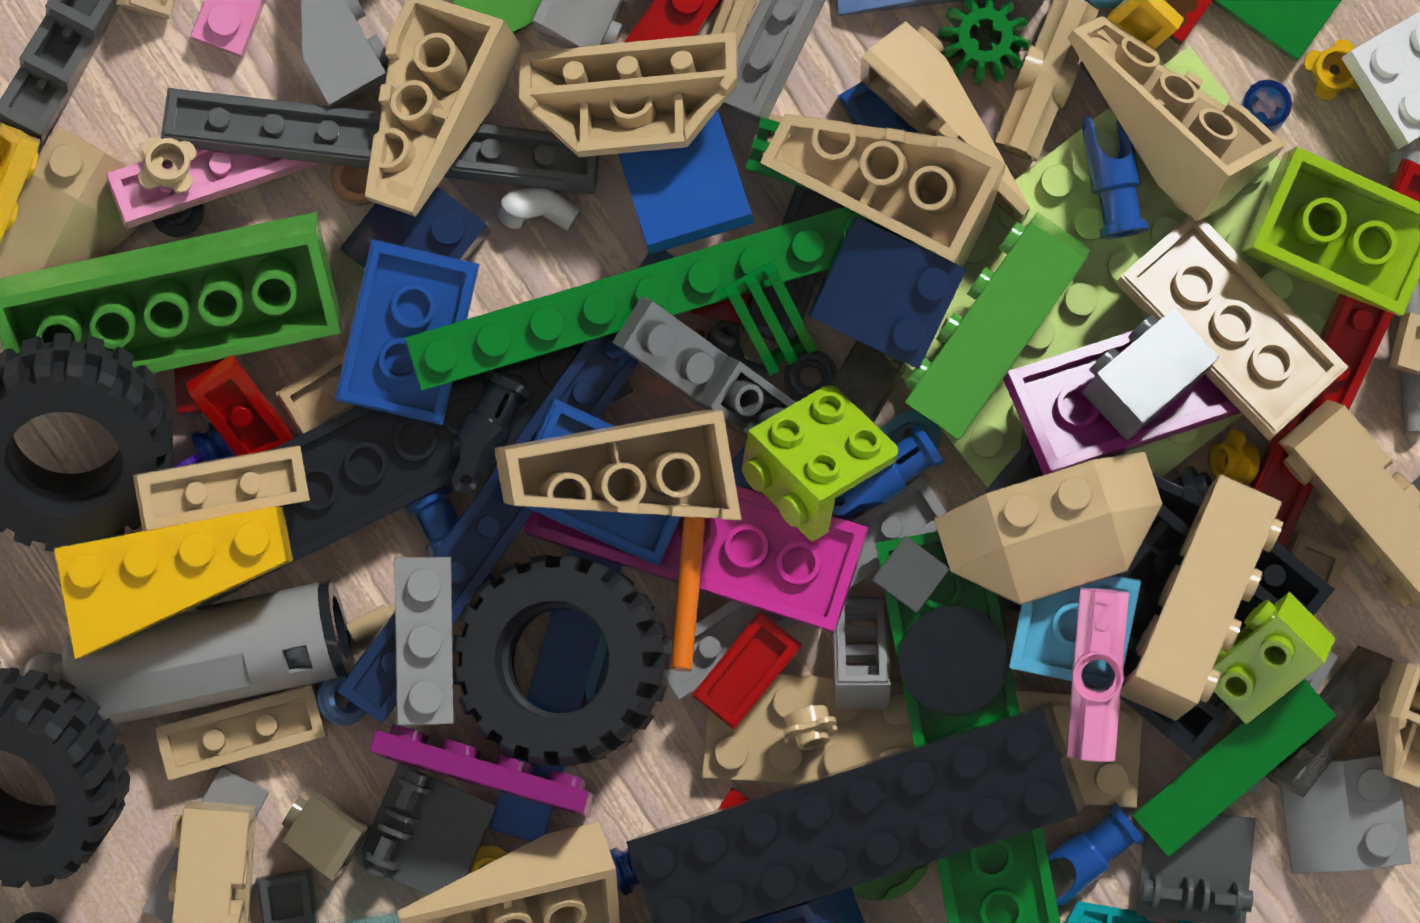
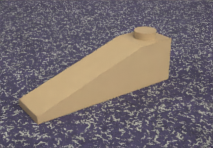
(925, 92)
(549, 880)

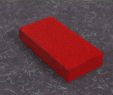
(746, 670)

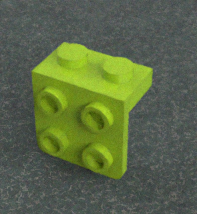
(813, 456)

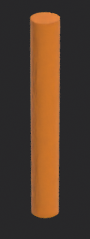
(687, 594)

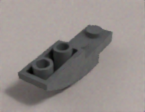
(698, 368)

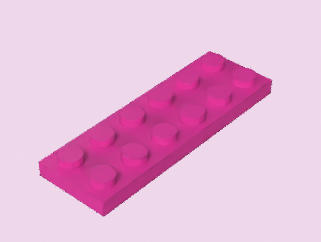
(749, 560)

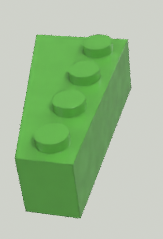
(997, 325)

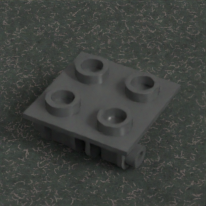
(425, 832)
(1203, 878)

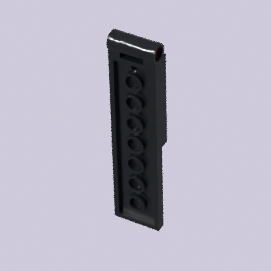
(382, 461)

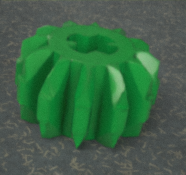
(999, 29)

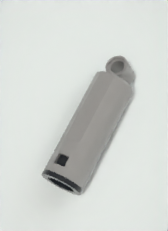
(213, 655)

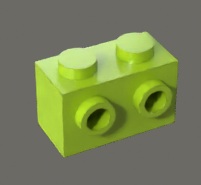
(1270, 656)

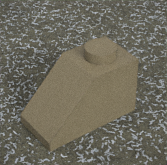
(324, 833)

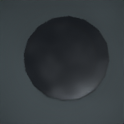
(953, 660)

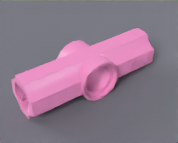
(1096, 711)

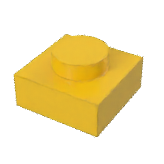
(1147, 20)

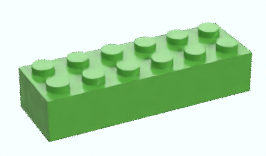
(185, 296)

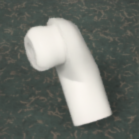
(535, 202)

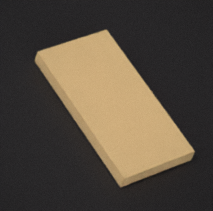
(1267, 353)

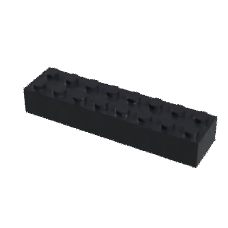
(860, 822)

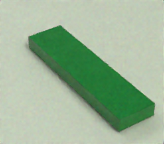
(1232, 767)

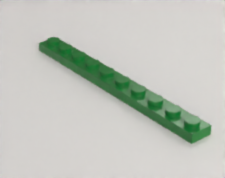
(605, 304)

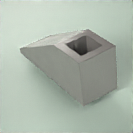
(339, 53)

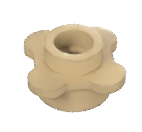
(162, 150)
(809, 727)

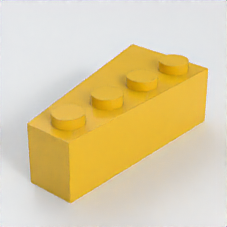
(150, 575)

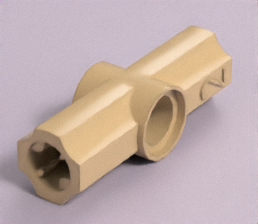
(1043, 80)

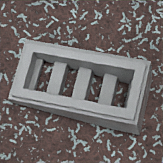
(862, 685)

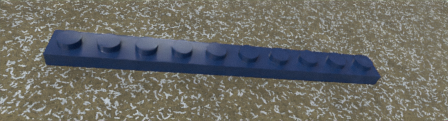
(488, 522)

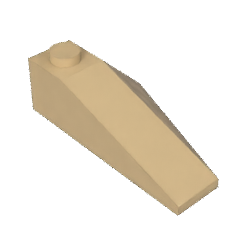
(438, 89)
(1184, 136)
(906, 181)
(64, 209)

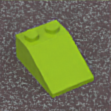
(1338, 232)

